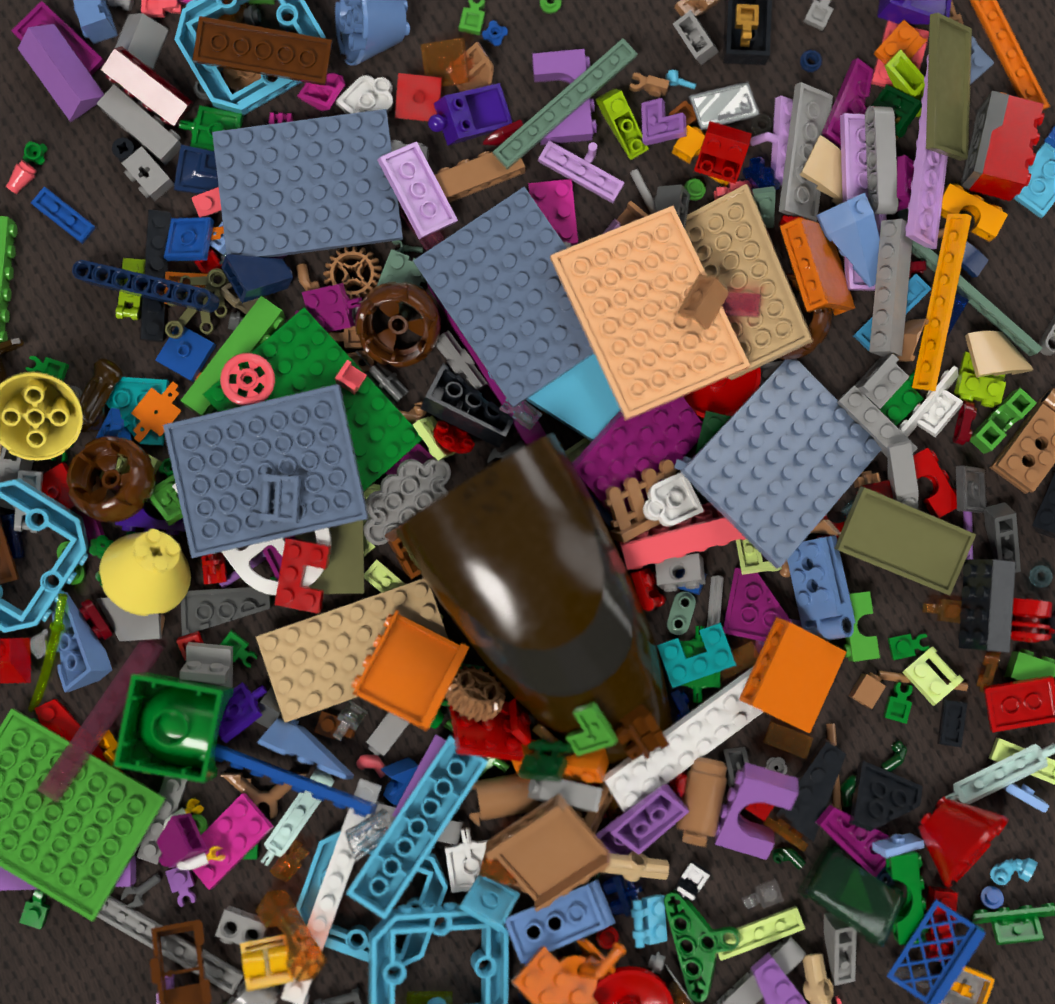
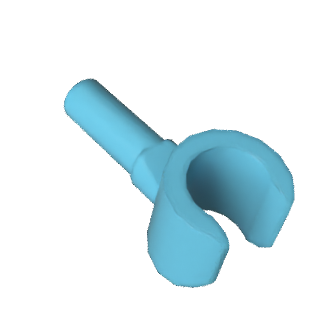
(673, 79)

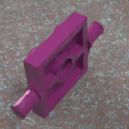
(330, 306)

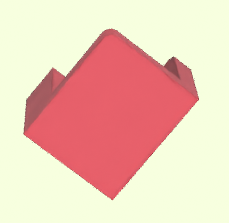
(350, 377)

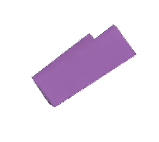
(60, 70)
(643, 822)

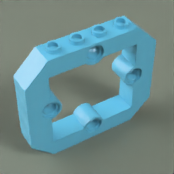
(210, 77)
(60, 520)
(421, 919)
(341, 938)

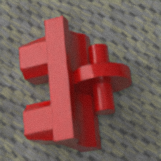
(214, 568)

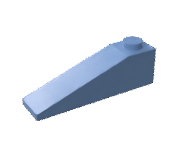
(855, 233)
(80, 651)
(296, 740)

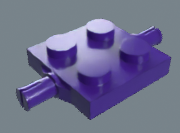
(240, 711)

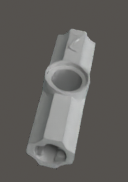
(460, 361)

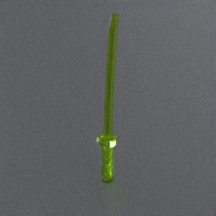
(56, 628)

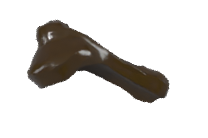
(97, 392)

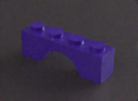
(147, 521)

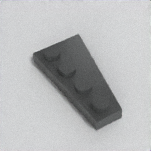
(218, 606)

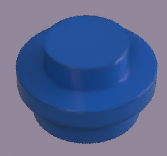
(991, 897)

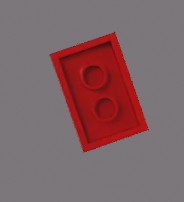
(1020, 703)

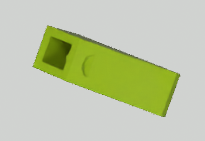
(622, 122)

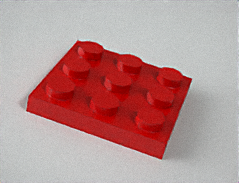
(486, 738)

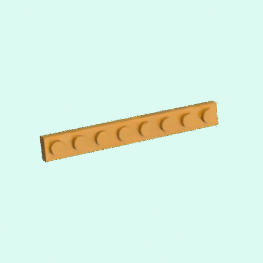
(941, 301)

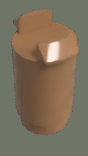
(502, 797)
(703, 799)

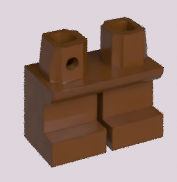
(643, 731)

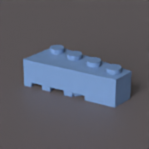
(95, 19)

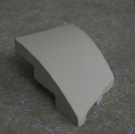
(129, 625)

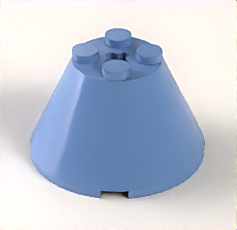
(369, 27)

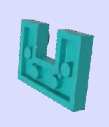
(686, 670)

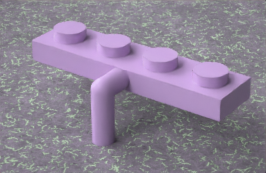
(779, 137)
(581, 170)

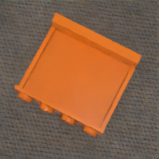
(816, 267)
(409, 671)
(792, 675)

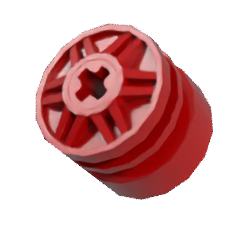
(1026, 620)

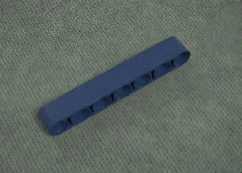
(136, 282)

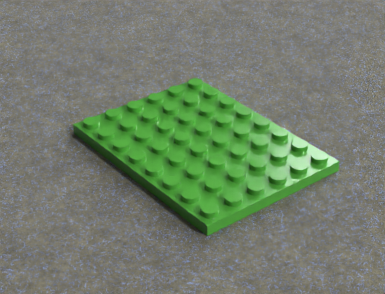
(84, 840)

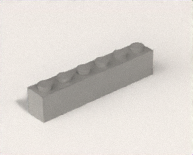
(891, 289)

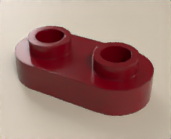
(962, 429)
(100, 627)

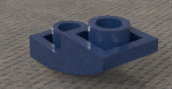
(973, 260)

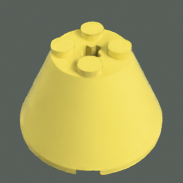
(38, 416)
(145, 573)

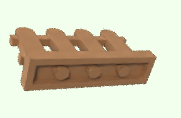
(625, 528)

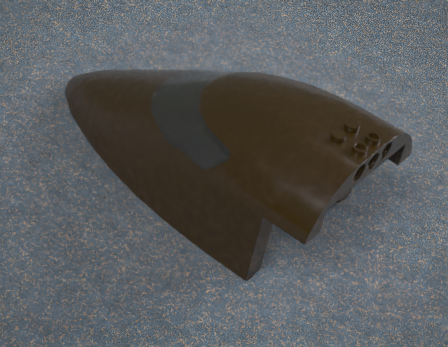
(542, 591)

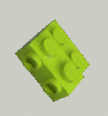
(986, 389)

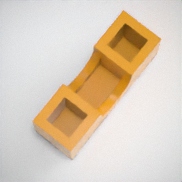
(690, 146)
(987, 217)

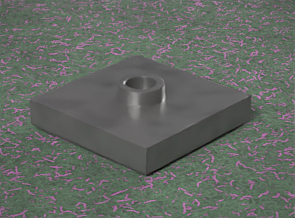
(970, 489)

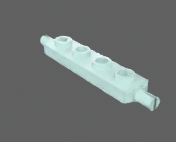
(1001, 774)
(294, 819)

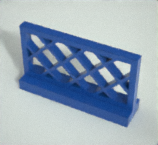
(954, 965)

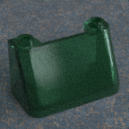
(853, 895)

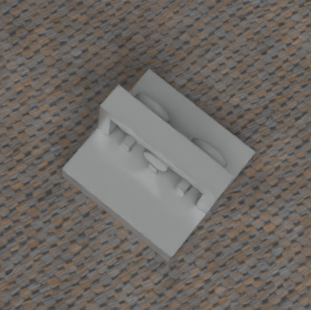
(882, 380)
(208, 664)

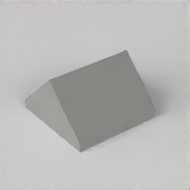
(143, 38)

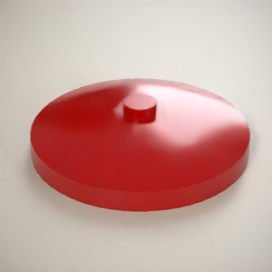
(724, 395)
(631, 986)

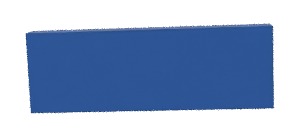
(63, 215)

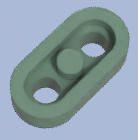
(681, 613)

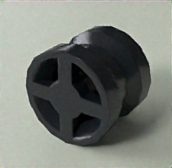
(121, 143)

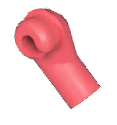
(371, 762)

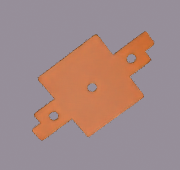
(154, 401)

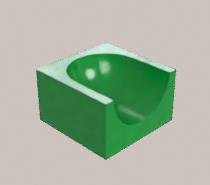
(171, 726)

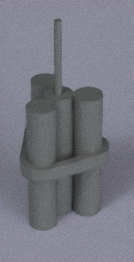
(386, 381)

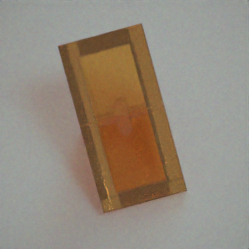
(496, 871)

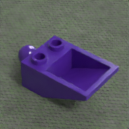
(912, 10)
(470, 114)

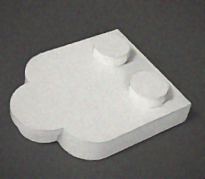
(366, 95)
(672, 501)

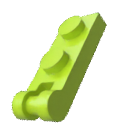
(133, 265)

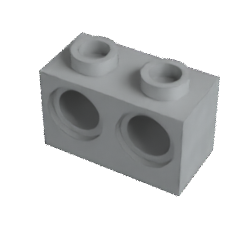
(244, 922)

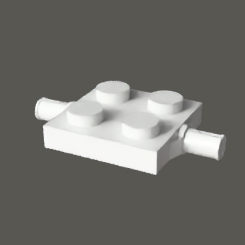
(464, 862)

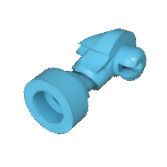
(1002, 872)

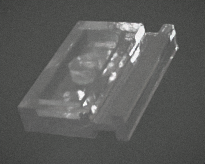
(367, 834)

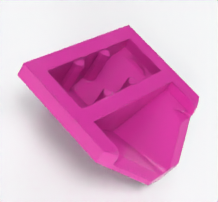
(322, 96)

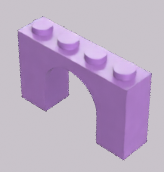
(566, 67)
(752, 786)

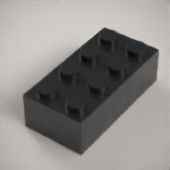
(759, 46)
(987, 605)

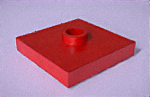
(417, 96)
(56, 487)

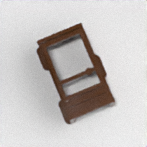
(189, 994)

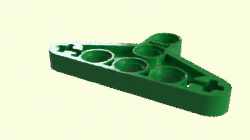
(701, 955)

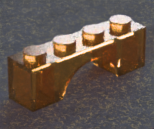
(304, 954)

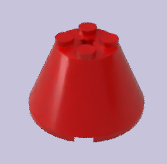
(958, 836)

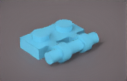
(649, 920)

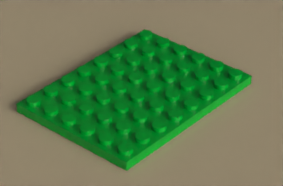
(310, 359)

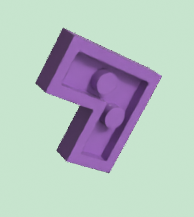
(657, 127)

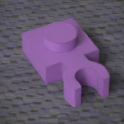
(181, 881)

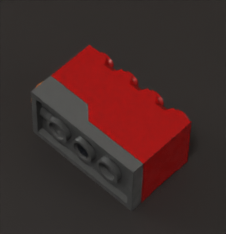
(1002, 146)

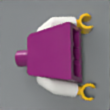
(182, 841)

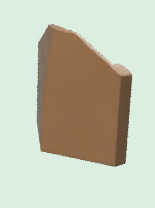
(479, 68)
(911, 336)

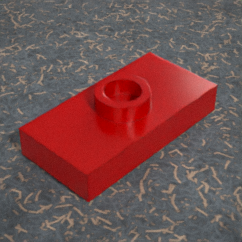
(520, 722)

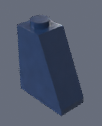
(256, 275)

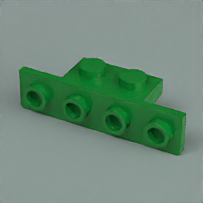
(1015, 925)

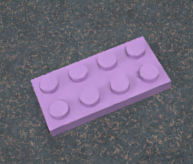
(417, 190)

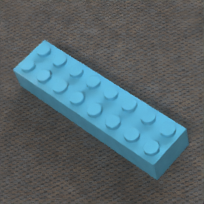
(416, 829)

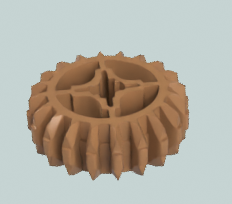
(339, 263)
(475, 694)

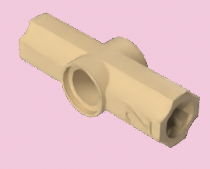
(637, 866)
(817, 986)

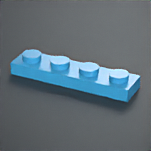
(916, 291)

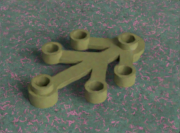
(189, 313)

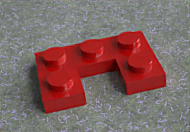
(294, 560)

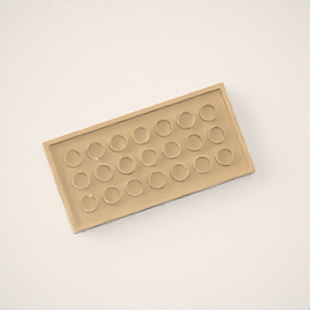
(741, 255)
(321, 656)

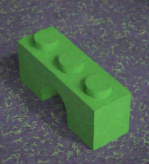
(995, 426)
(859, 646)

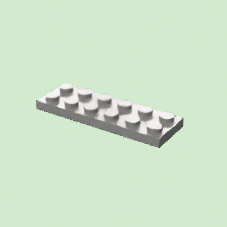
(808, 118)

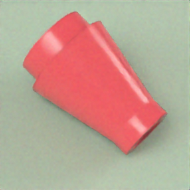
(21, 176)

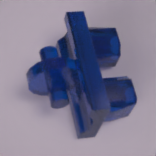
(759, 175)
(617, 884)

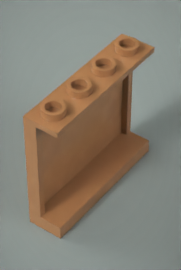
(549, 851)

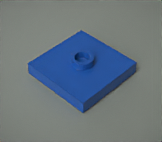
(189, 239)
(186, 354)

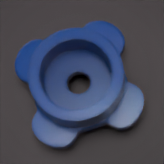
(494, 39)

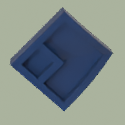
(196, 170)

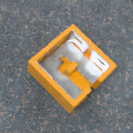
(970, 988)

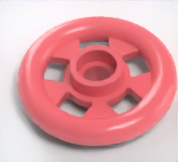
(254, 362)

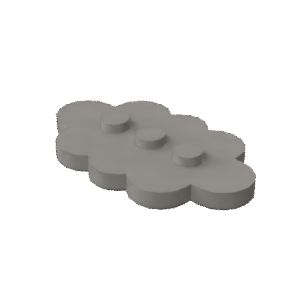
(404, 496)

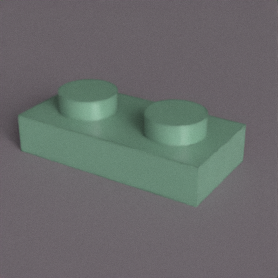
(766, 204)

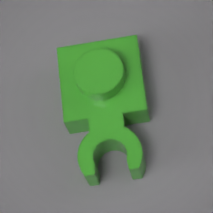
(472, 18)

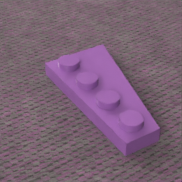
(774, 983)

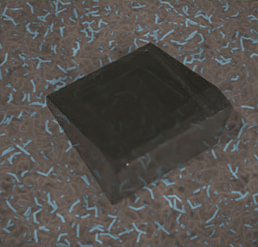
(39, 644)

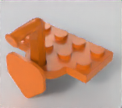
(568, 980)

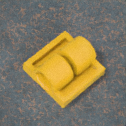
(265, 962)

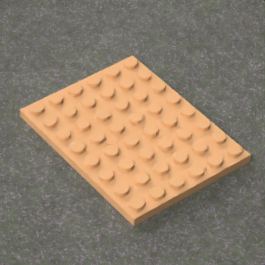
(628, 304)

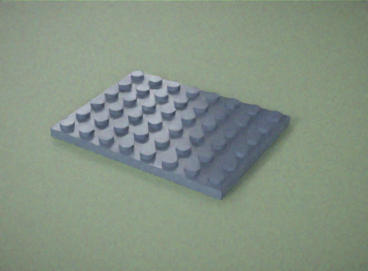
(306, 185)
(508, 296)
(782, 461)
(221, 462)

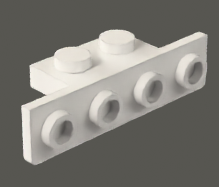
(936, 409)

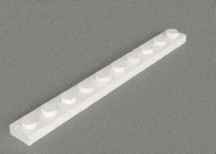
(332, 888)

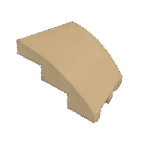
(825, 168)
(995, 354)

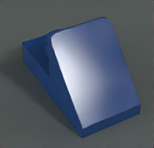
(114, 426)
(401, 775)

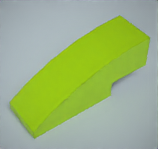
(905, 76)

